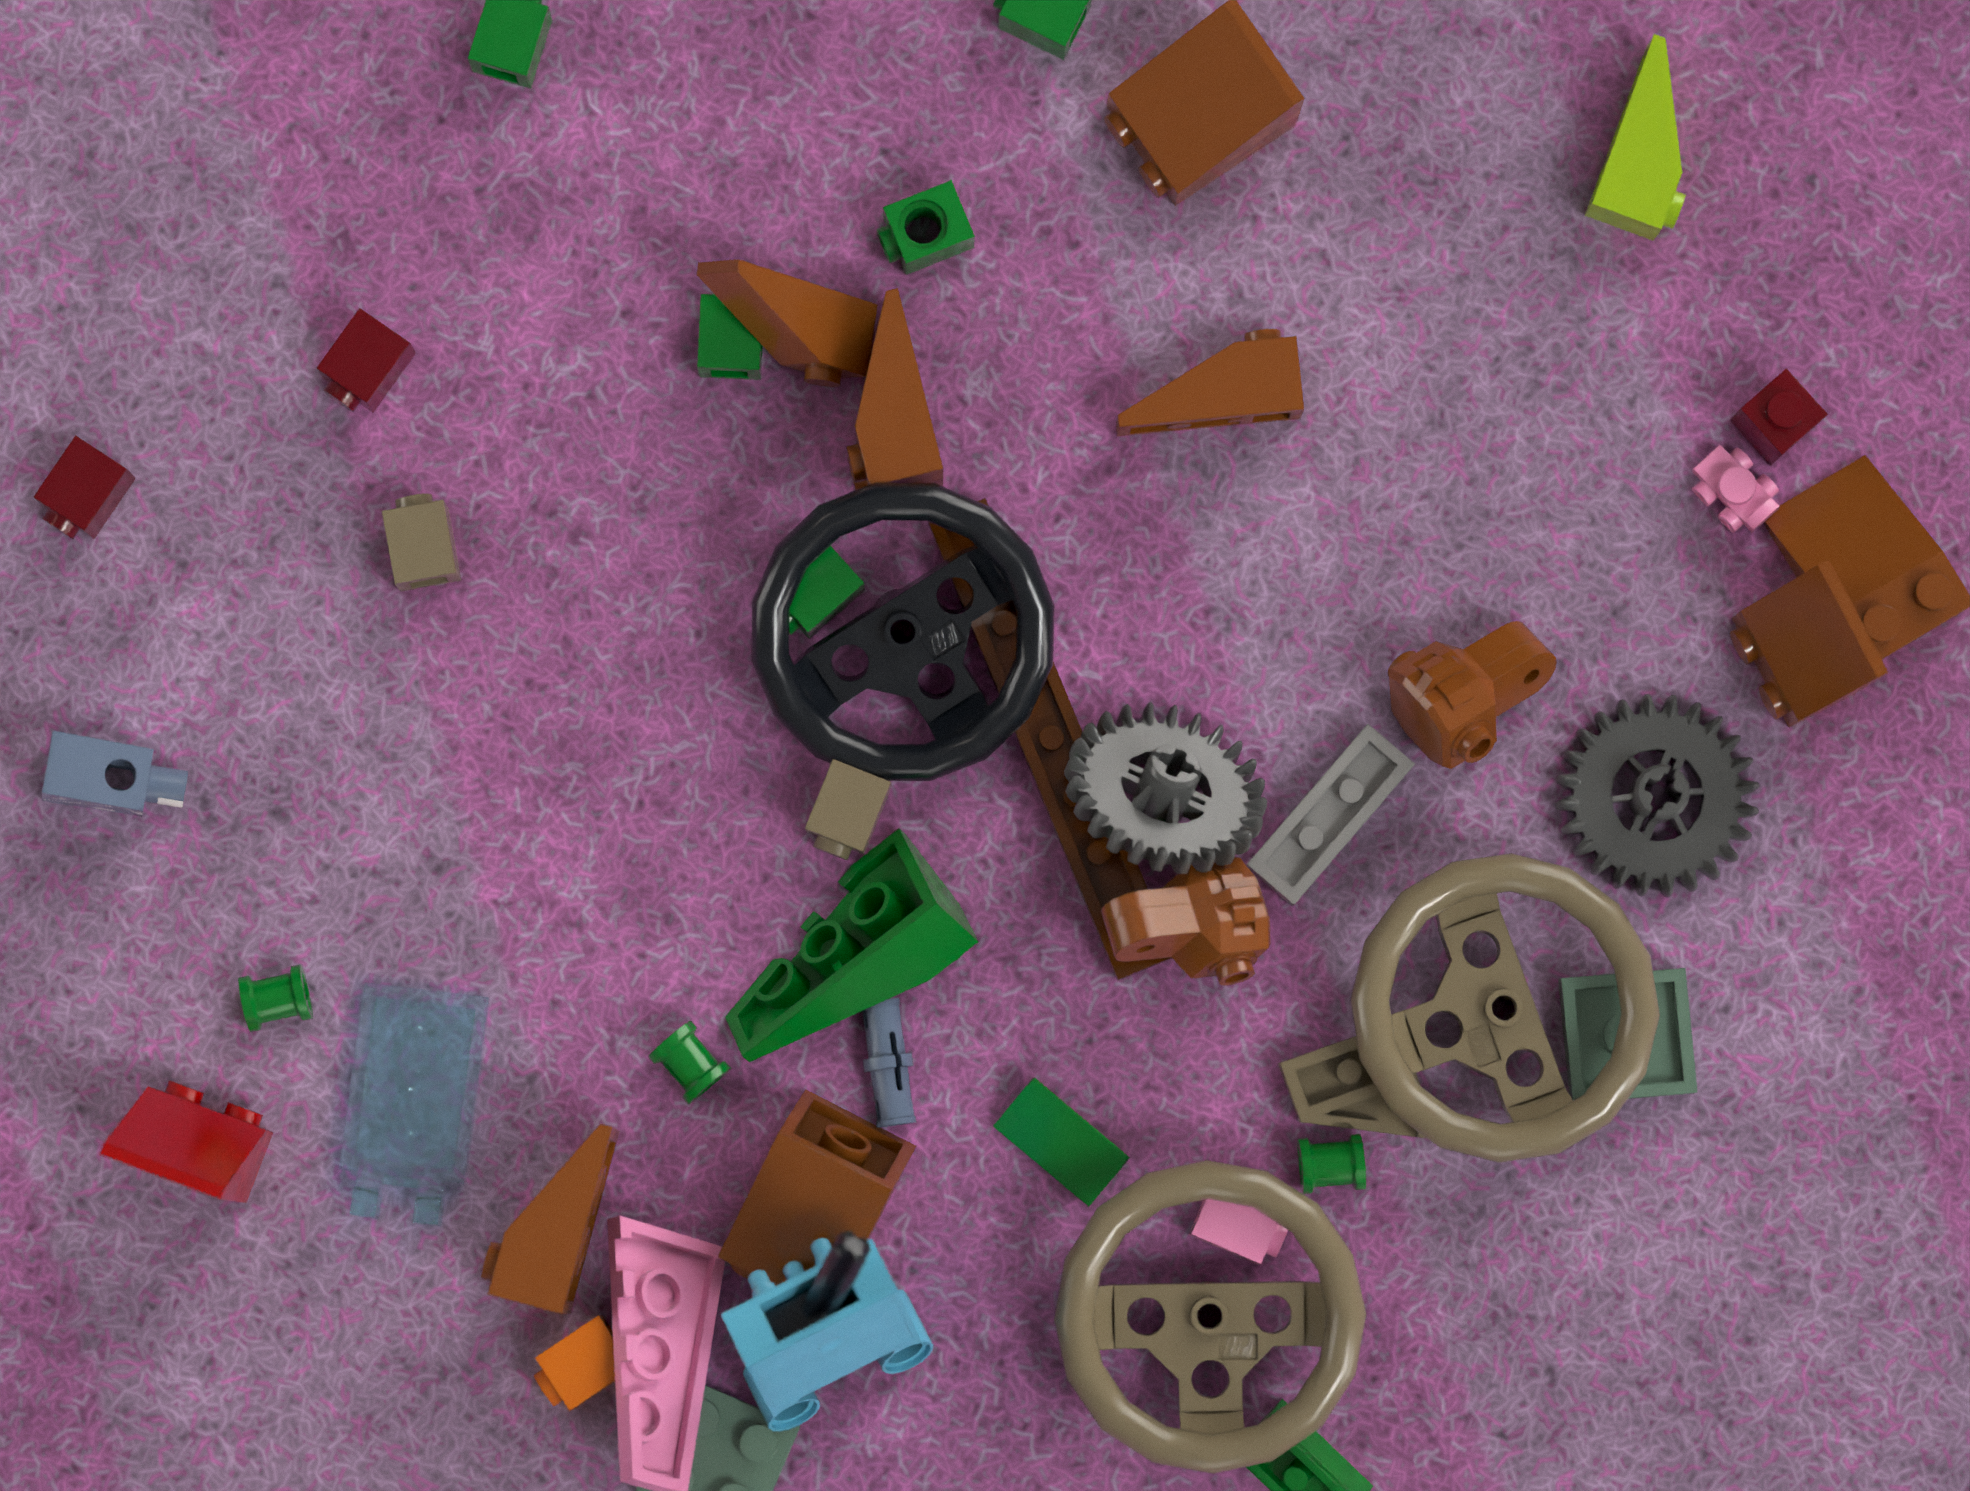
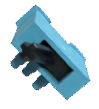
(822, 1328)

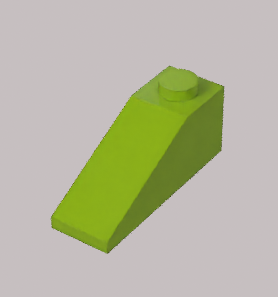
(1644, 158)

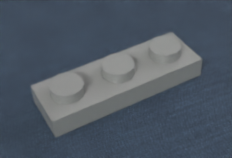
(1330, 815)

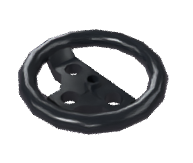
(960, 719)

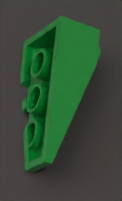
(878, 942)

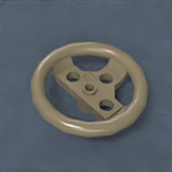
(1396, 1044)
(1211, 1427)

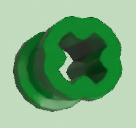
(275, 998)
(689, 1062)
(1331, 1164)

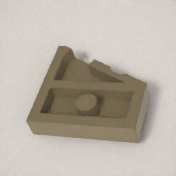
(1336, 1091)

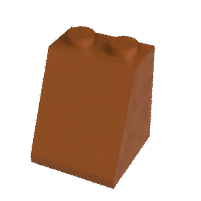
(1204, 104)
(817, 1181)

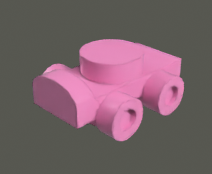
(1729, 479)

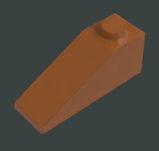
(797, 320)
(1236, 386)

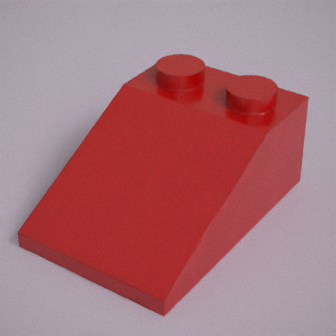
(191, 1143)

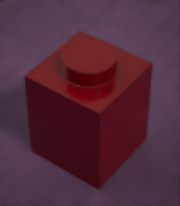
(364, 362)
(1778, 417)
(83, 490)

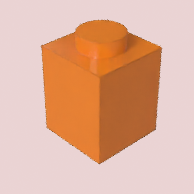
(578, 1365)

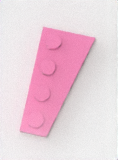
(662, 1343)

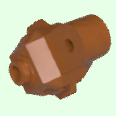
(1453, 694)
(1200, 919)

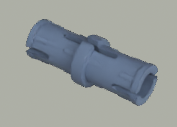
(888, 1064)

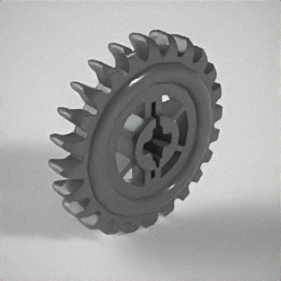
(1683, 742)
(1176, 761)

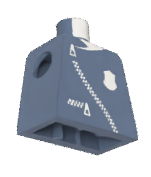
(78, 772)

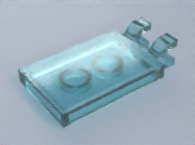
(413, 1096)

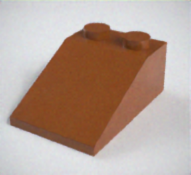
(893, 416)
(1877, 550)
(1807, 645)
(551, 1237)

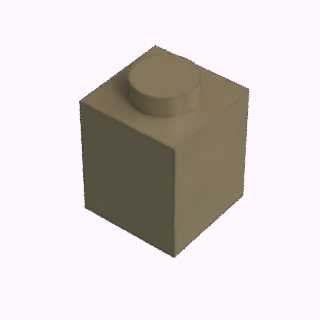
(421, 542)
(847, 810)

